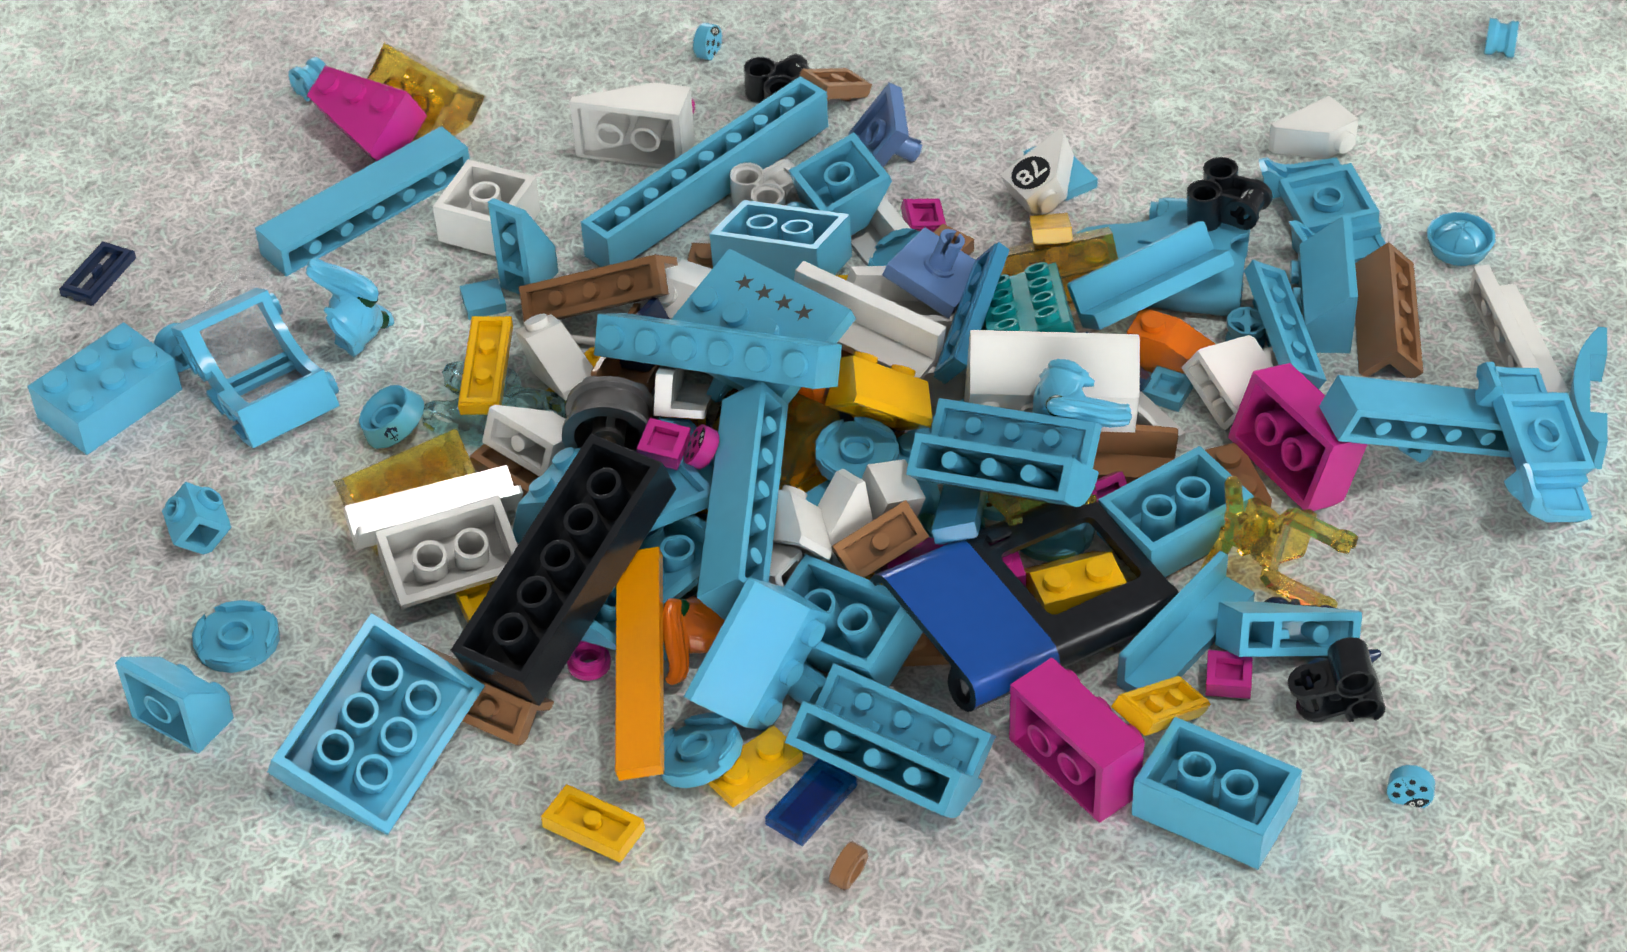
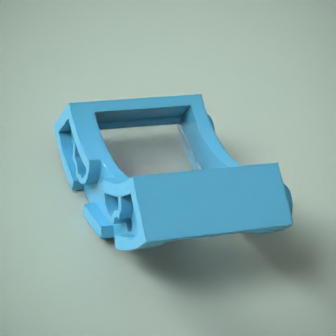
(255, 367)

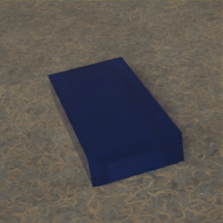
(811, 801)

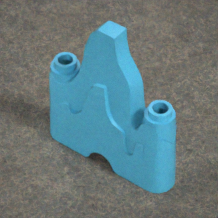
(1211, 296)

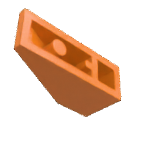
(1165, 340)

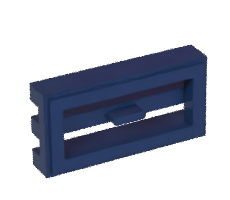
(102, 275)

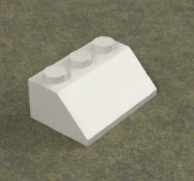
(446, 551)

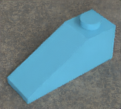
(520, 246)
(1282, 629)

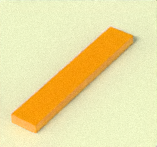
(640, 668)

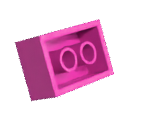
(1292, 440)
(1075, 738)

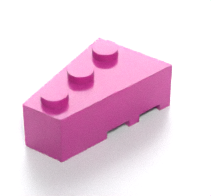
(367, 111)

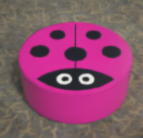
(701, 447)

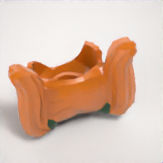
(687, 629)

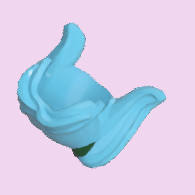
(352, 307)
(1062, 396)

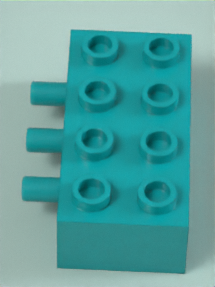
(1030, 302)

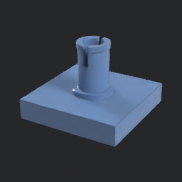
(885, 128)
(932, 269)

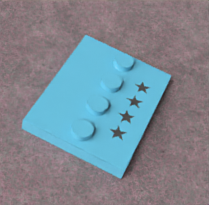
(758, 299)

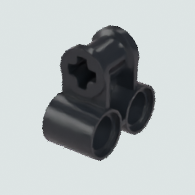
(766, 77)
(1225, 196)
(1340, 684)

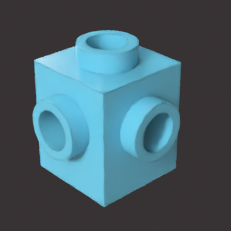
(196, 518)

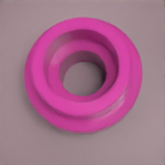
(589, 670)

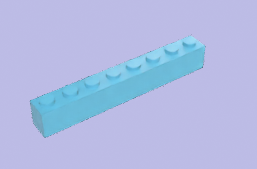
(703, 174)

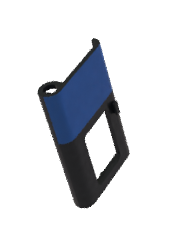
(991, 622)

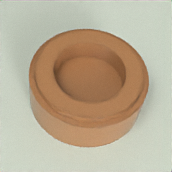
(848, 865)

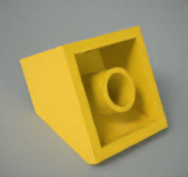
(881, 393)
(1073, 580)

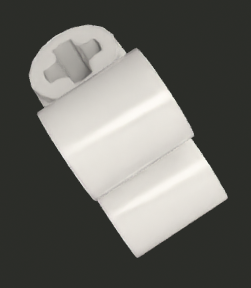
(763, 185)

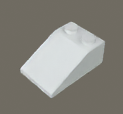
(634, 124)

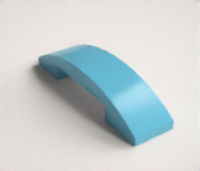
(1589, 368)

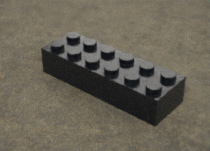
(564, 569)

